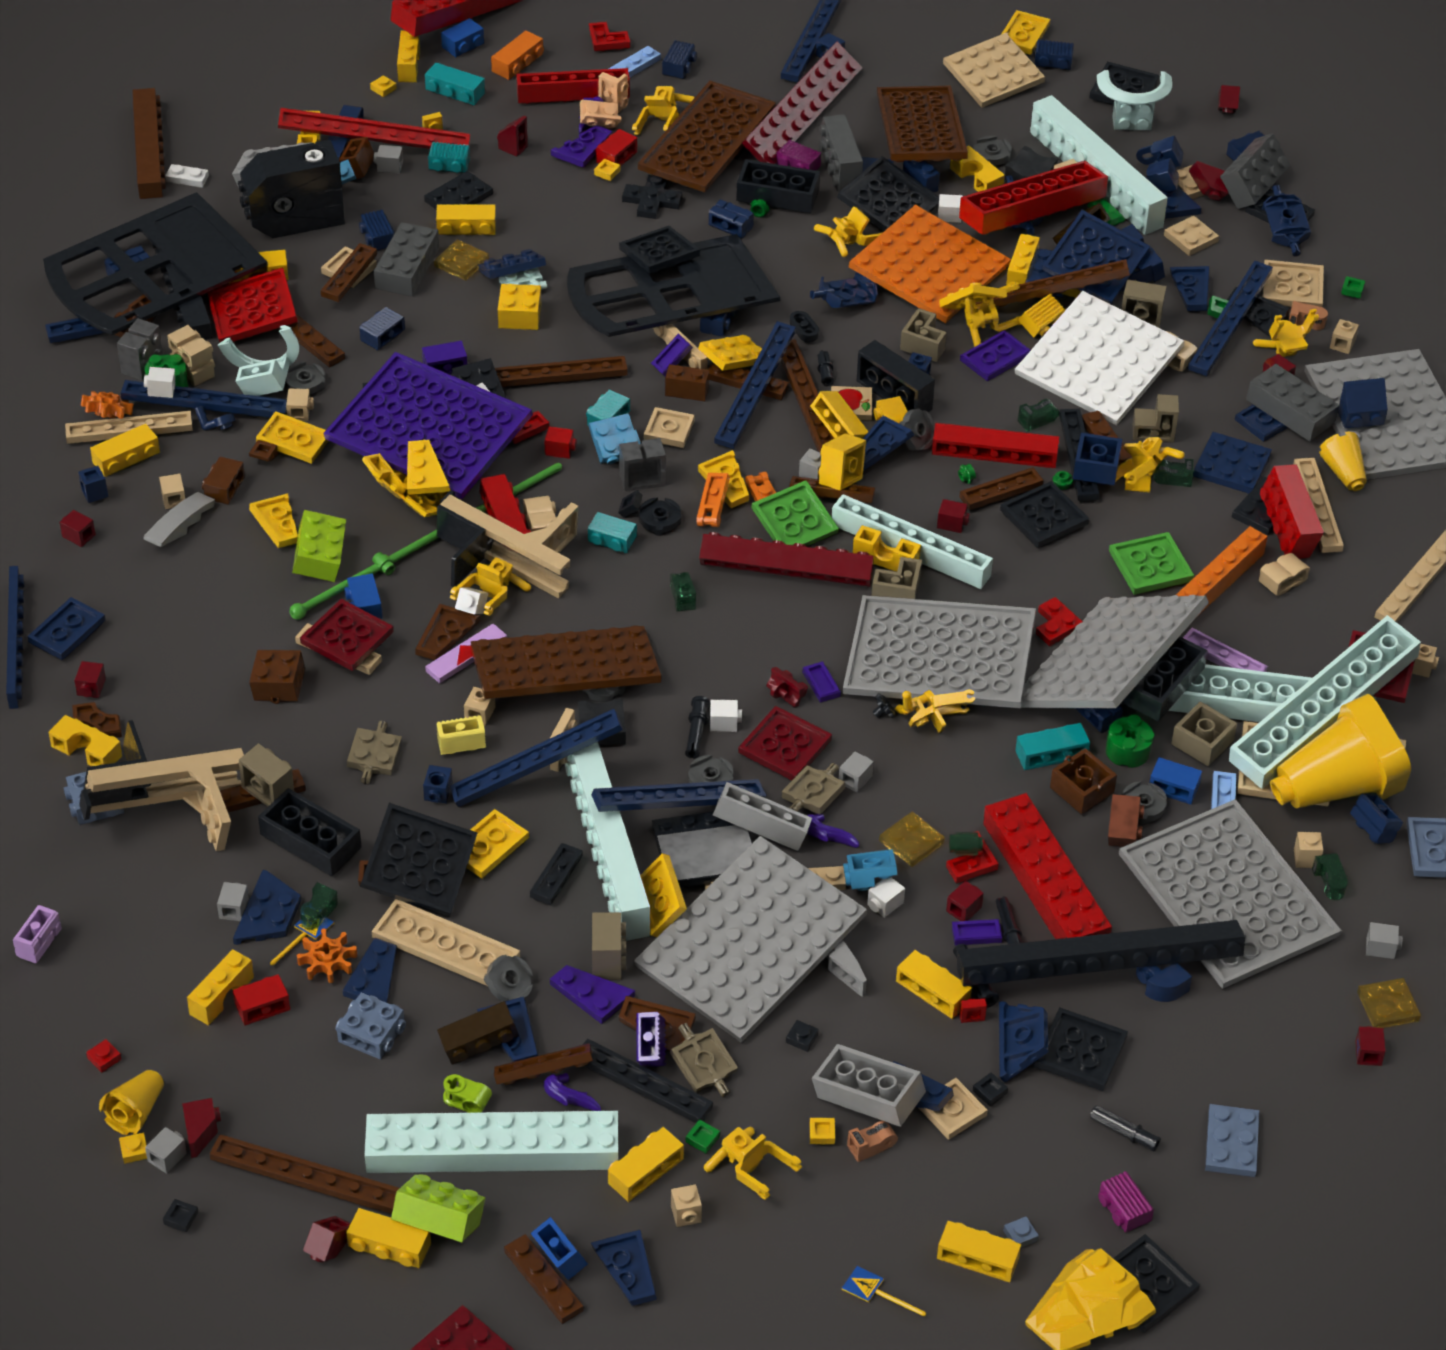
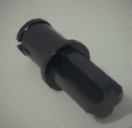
(825, 368)

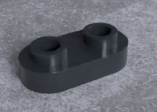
(805, 326)

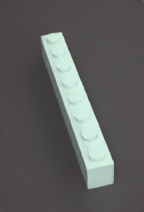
(936, 550)

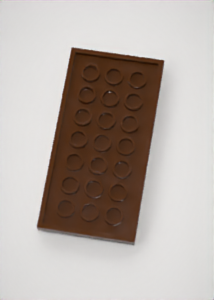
(921, 123)
(706, 136)
(565, 662)

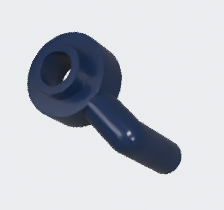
(223, 421)

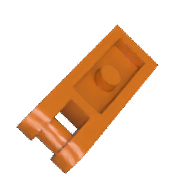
(762, 491)
(713, 499)

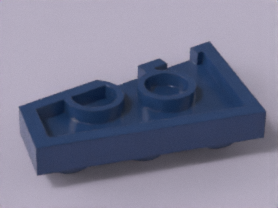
(1192, 286)
(523, 1045)
(628, 1265)

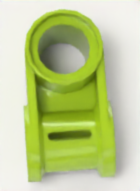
(468, 1096)

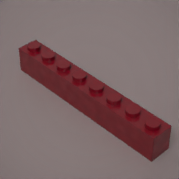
(786, 559)

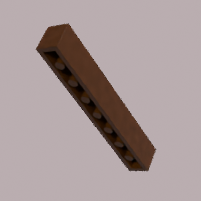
(148, 143)

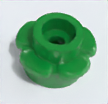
(759, 212)
(966, 473)
(1062, 480)

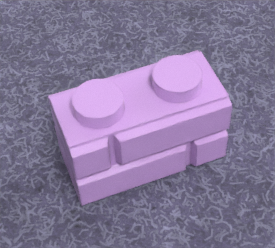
(37, 934)

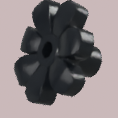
(884, 707)

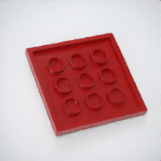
(252, 306)

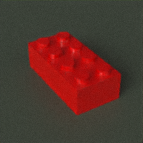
(1291, 511)

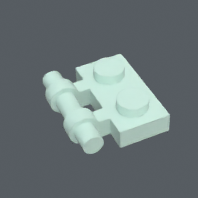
(526, 277)

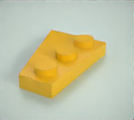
(976, 291)
(726, 463)
(424, 470)
(276, 519)

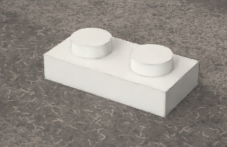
(186, 175)

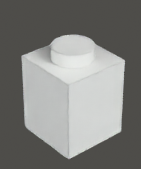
(949, 208)
(160, 382)
(471, 600)
(724, 715)
(886, 896)

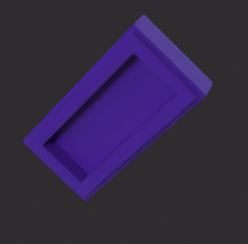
(672, 354)
(821, 682)
(976, 932)

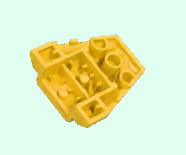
(396, 483)
(1089, 1301)

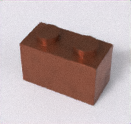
(1124, 820)

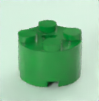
(170, 361)
(1129, 741)

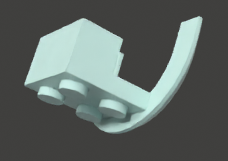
(1133, 110)
(259, 376)

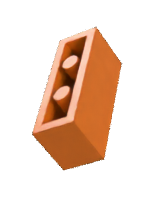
(517, 55)

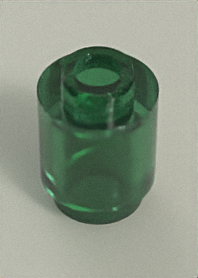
(965, 843)

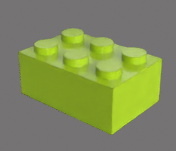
(319, 546)
(438, 1207)

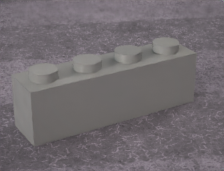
(762, 816)

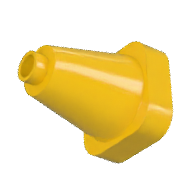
(1346, 760)

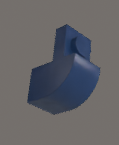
(1165, 984)

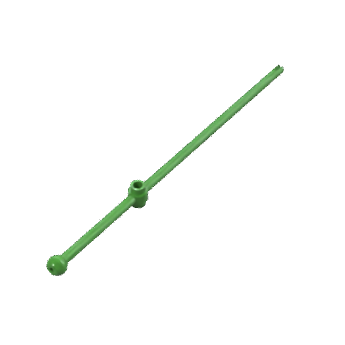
(385, 563)

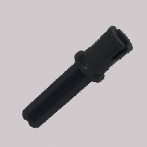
(1012, 934)
(1125, 1128)

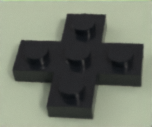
(652, 197)

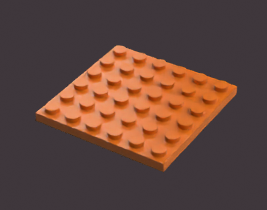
(926, 260)

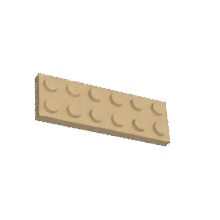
(440, 940)

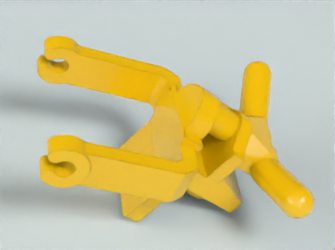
(661, 106)
(848, 231)
(986, 313)
(1288, 337)
(1145, 458)
(494, 581)
(936, 707)
(749, 1153)

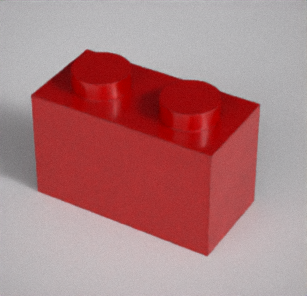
(617, 148)
(261, 999)

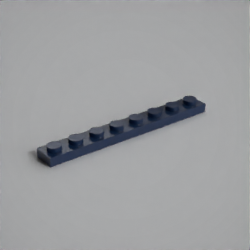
(806, 44)
(1230, 318)
(755, 385)
(208, 399)
(15, 642)
(536, 757)
(667, 795)

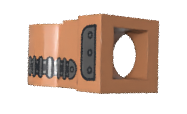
(1301, 310)
(871, 1140)

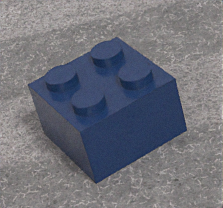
(1097, 458)

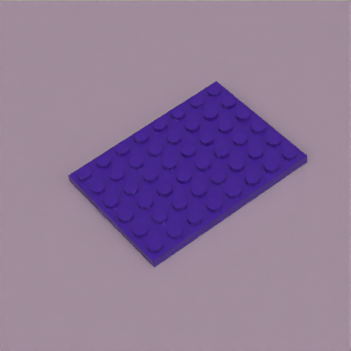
(423, 403)

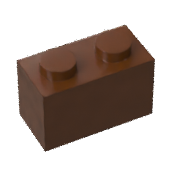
(360, 156)
(687, 382)
(224, 480)

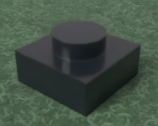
(630, 504)
(802, 1035)
(990, 1089)
(180, 1215)

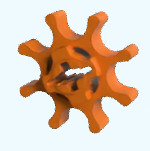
(107, 405)
(327, 955)

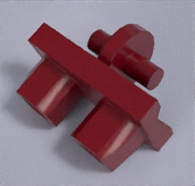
(786, 687)

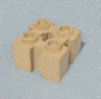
(194, 352)

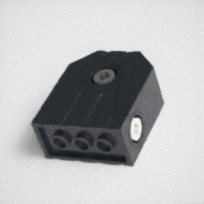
(293, 190)

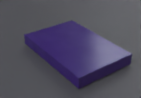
(995, 355)

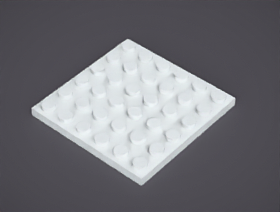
(1099, 357)

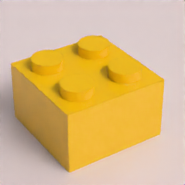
(519, 306)
(842, 461)

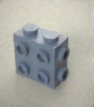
(72, 792)
(370, 1025)

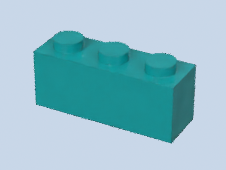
(455, 83)
(1051, 745)

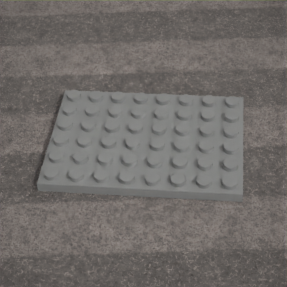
(1415, 417)
(940, 649)
(1110, 651)
(1227, 871)
(750, 938)

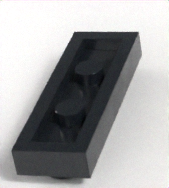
(556, 873)

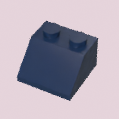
(1363, 403)

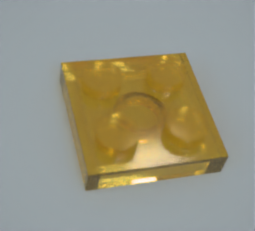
(461, 259)
(912, 839)
(1389, 1003)

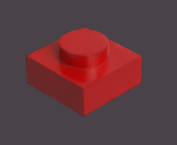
(972, 1010)
(103, 1055)

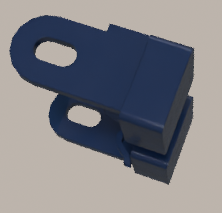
(1166, 158)
(1151, 266)

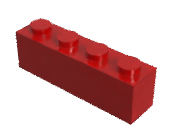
(501, 504)

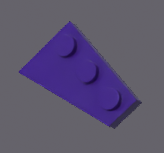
(583, 148)
(591, 993)

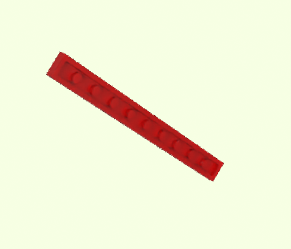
(374, 130)

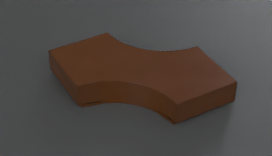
(93, 717)

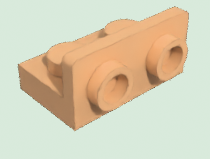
(614, 89)
(599, 113)

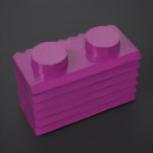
(798, 156)
(1125, 1202)

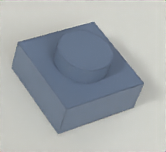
(1021, 1232)

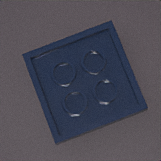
(1232, 462)

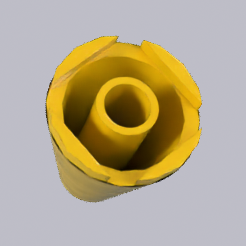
(1345, 459)
(132, 1102)

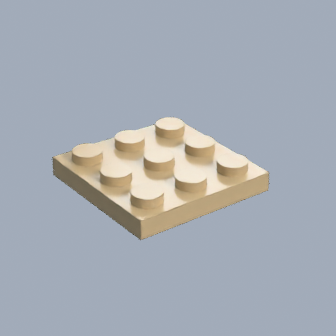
(1294, 283)

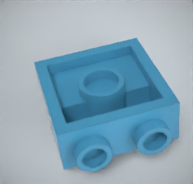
(610, 433)
(866, 866)

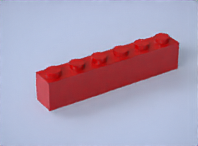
(562, 85)
(995, 445)

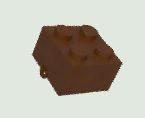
(277, 675)
(1083, 780)

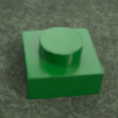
(1353, 287)
(1216, 306)
(702, 1136)

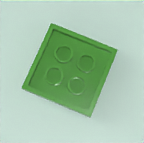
(795, 516)
(1151, 563)

